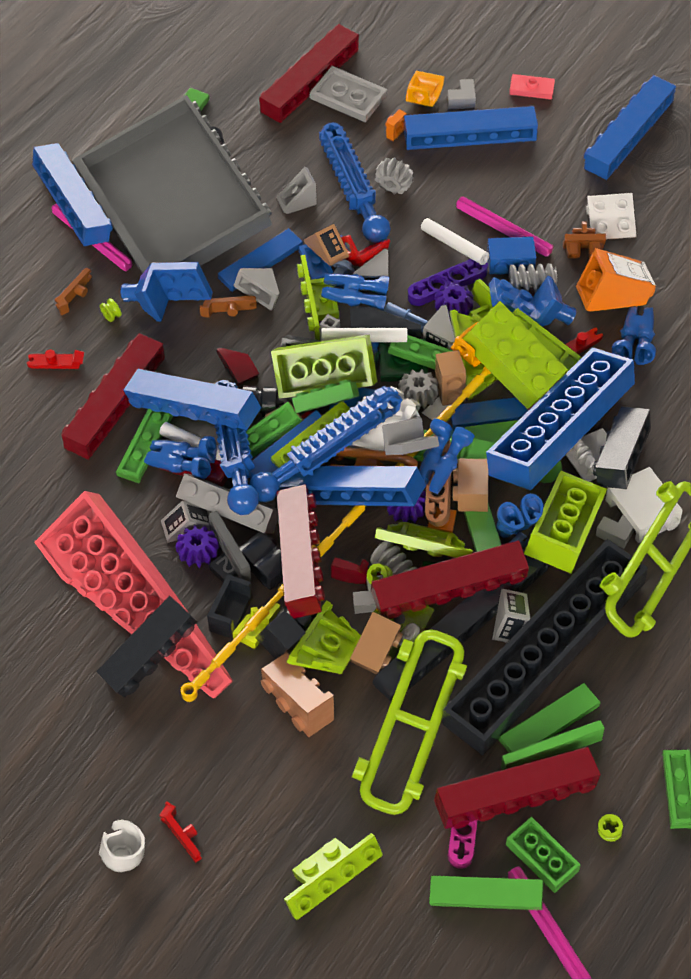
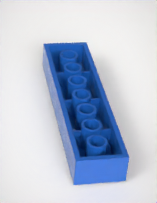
(560, 418)

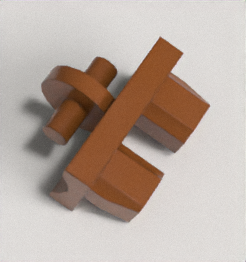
(583, 238)

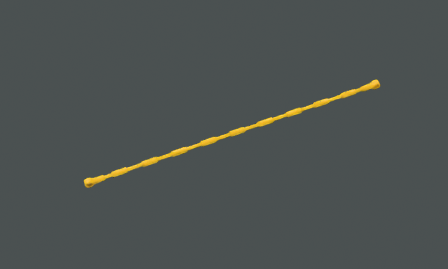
(347, 521)

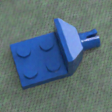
(167, 282)
(541, 307)

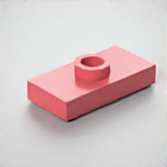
(532, 86)

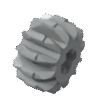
(394, 175)
(419, 387)

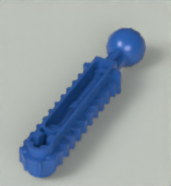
(353, 181)
(329, 441)
(237, 465)

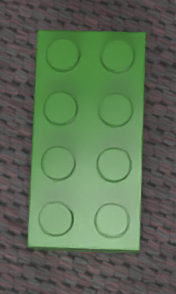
(330, 395)
(542, 854)

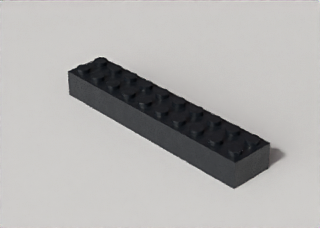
(539, 651)

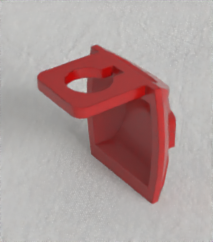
(363, 256)

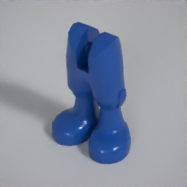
(350, 287)
(638, 328)
(173, 455)
(443, 465)
(514, 521)

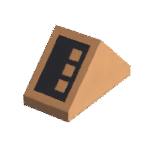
(328, 245)

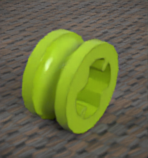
(110, 310)
(372, 572)
(614, 821)

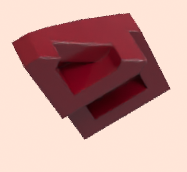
(350, 572)

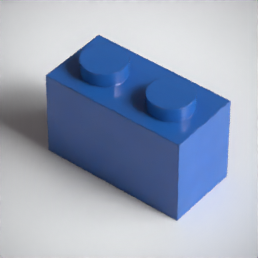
(509, 252)

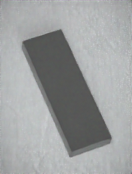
(229, 546)

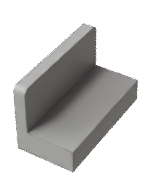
(406, 437)

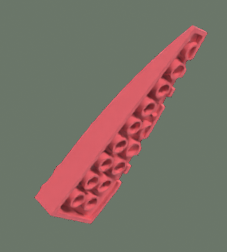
(110, 568)

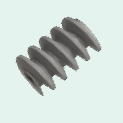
(531, 277)
(389, 555)

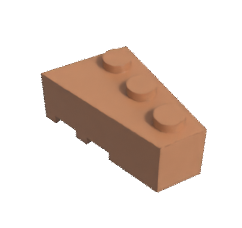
(298, 695)

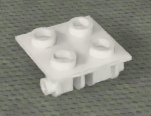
(612, 215)
(586, 452)

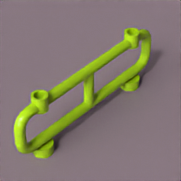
(615, 585)
(366, 770)

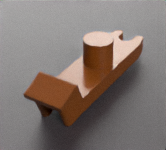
(75, 288)
(230, 305)

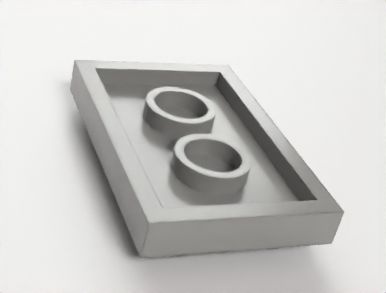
(348, 94)

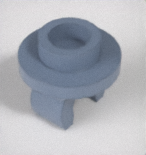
(343, 267)

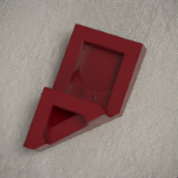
(239, 365)

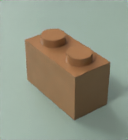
(450, 376)
(472, 485)
(376, 643)

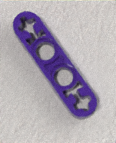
(444, 278)

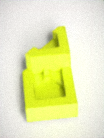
(250, 639)

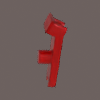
(584, 340)
(55, 361)
(183, 835)

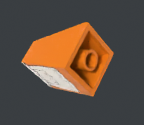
(614, 282)

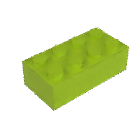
(514, 355)
(323, 363)
(565, 522)

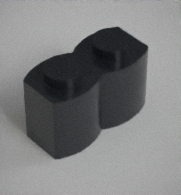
(264, 559)

